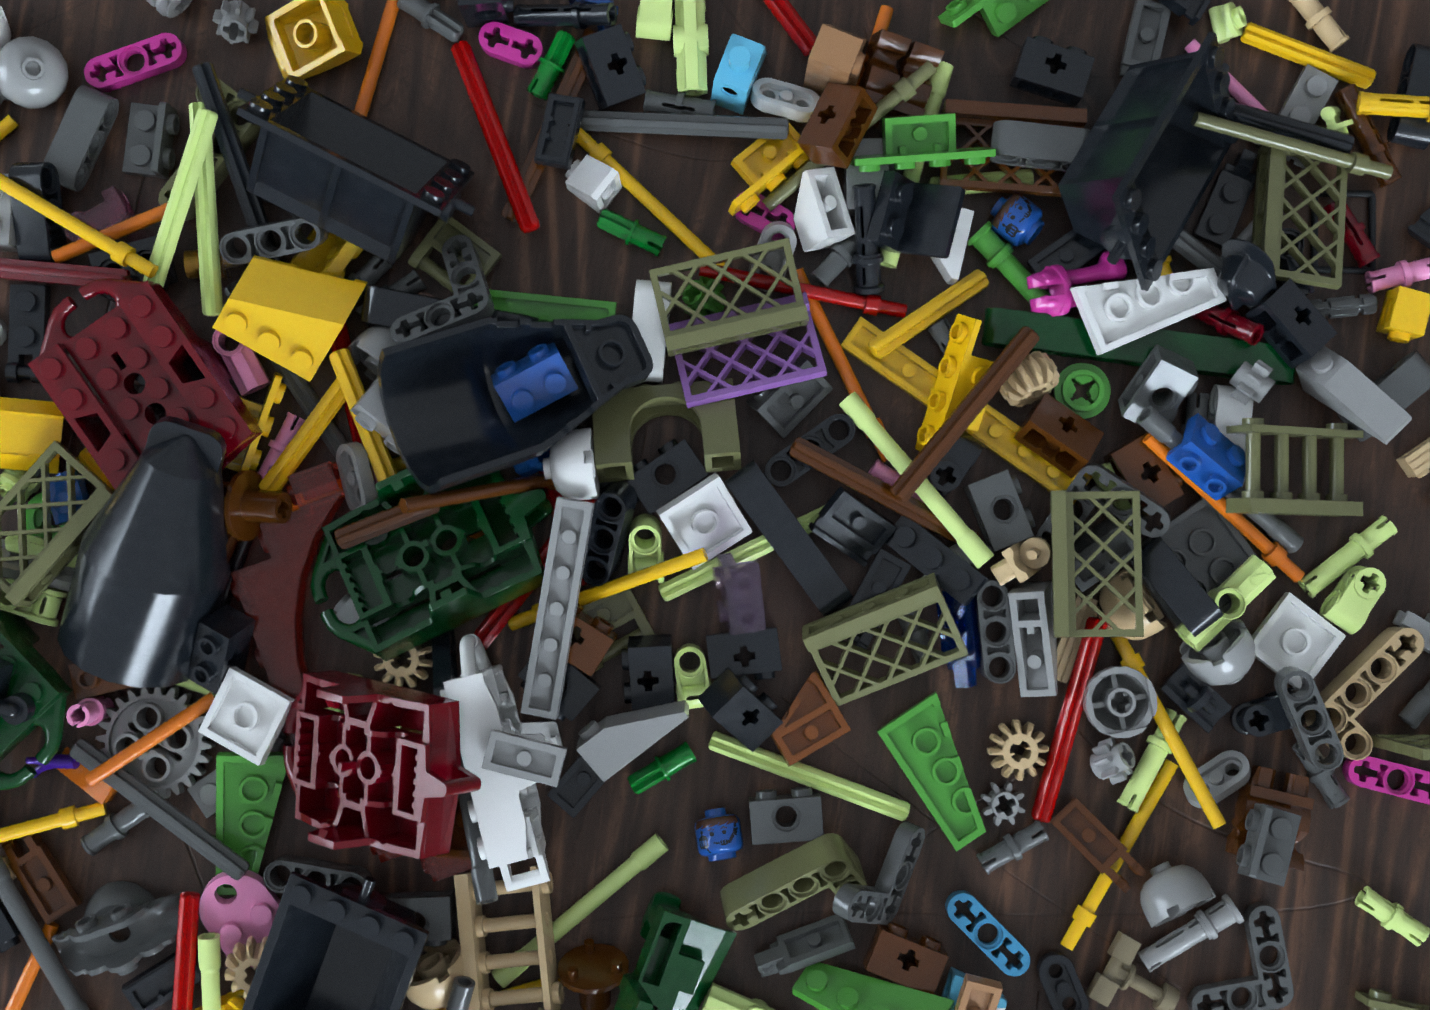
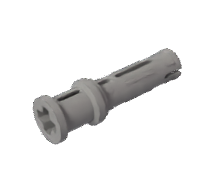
(1204, 925)

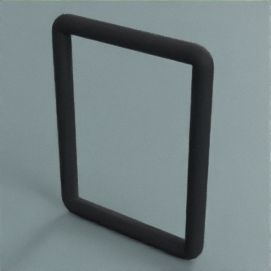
(1371, 232)

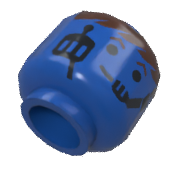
(1017, 220)
(718, 835)

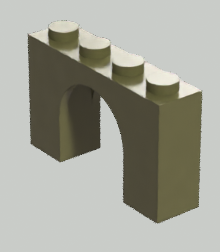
(631, 408)

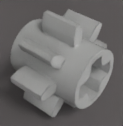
(235, 21)
(1252, 382)
(1112, 760)
(993, 801)

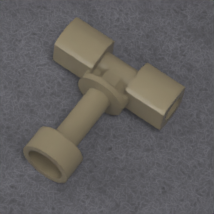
(1121, 974)

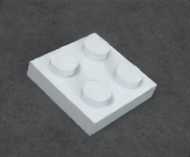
(704, 518)
(1295, 638)
(246, 716)

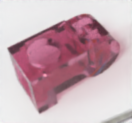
(110, 212)

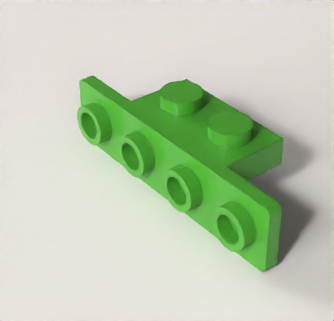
(997, 14)
(920, 140)

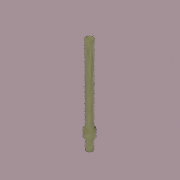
(902, 91)
(1354, 163)

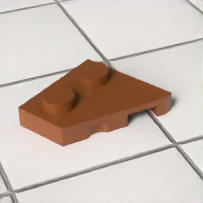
(809, 722)

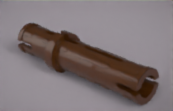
(1366, 132)

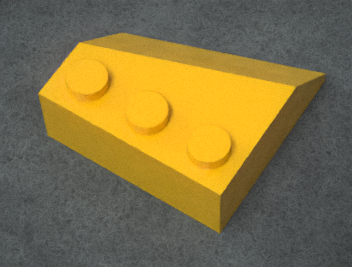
(288, 313)

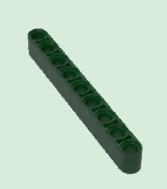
(1069, 338)

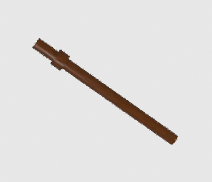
(474, 493)

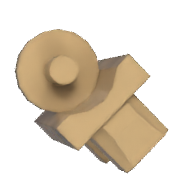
(1022, 560)

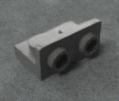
(151, 140)
(789, 404)
(1268, 844)

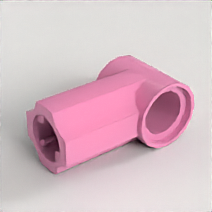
(242, 365)

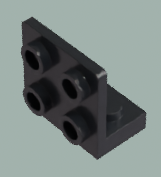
(915, 216)

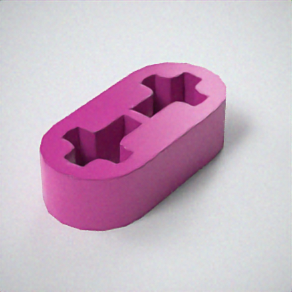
(513, 37)
(759, 222)

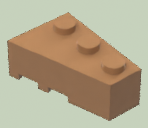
(834, 59)

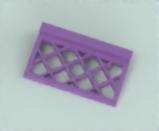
(762, 382)

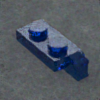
(966, 621)

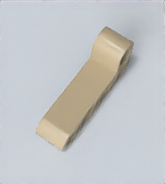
(1367, 685)

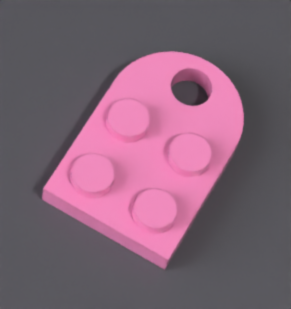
(243, 915)

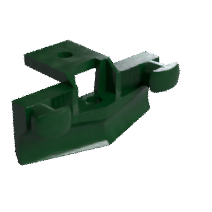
(676, 959)

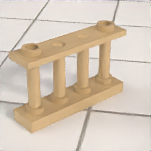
(478, 962)

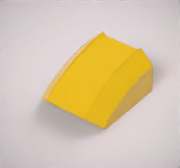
(312, 36)
(27, 432)

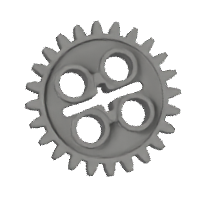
(143, 767)

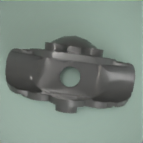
(112, 907)

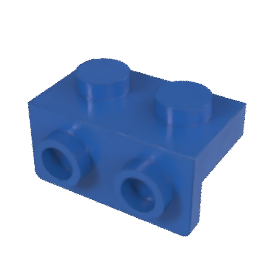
(533, 381)
(1209, 458)

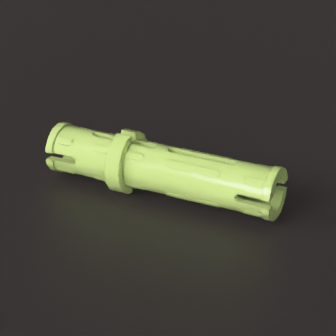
(1357, 548)
(1149, 765)

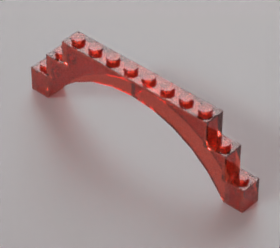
(276, 594)

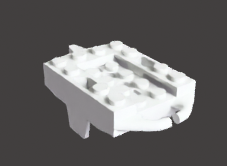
(504, 805)

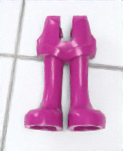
(1060, 282)

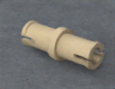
(1321, 22)

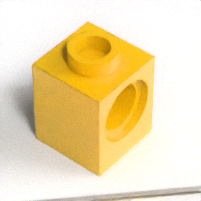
(1404, 314)

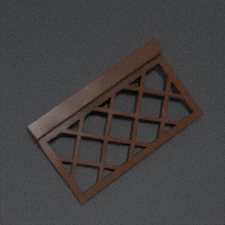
(981, 116)

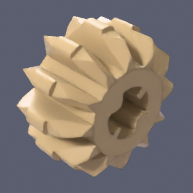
(1030, 380)
(406, 672)
(1019, 761)
(240, 962)

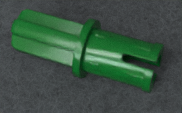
(551, 65)
(631, 231)
(661, 768)

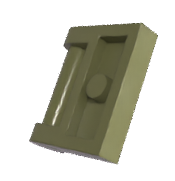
(435, 240)
(618, 610)

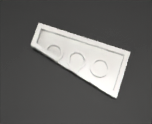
(1124, 312)

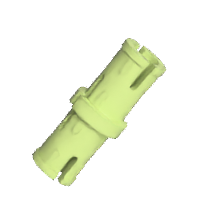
(1392, 916)

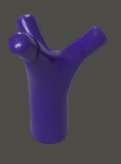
(58, 761)

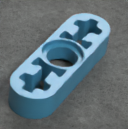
(1012, 944)

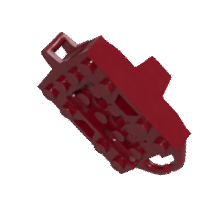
(153, 343)
(368, 778)

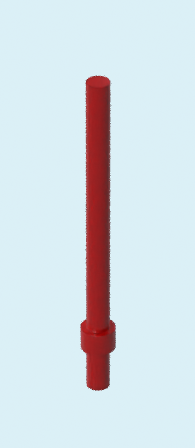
(869, 304)

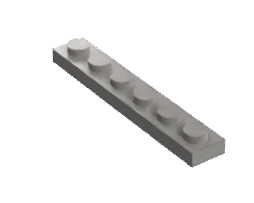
(557, 607)

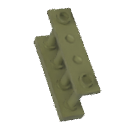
(1281, 500)

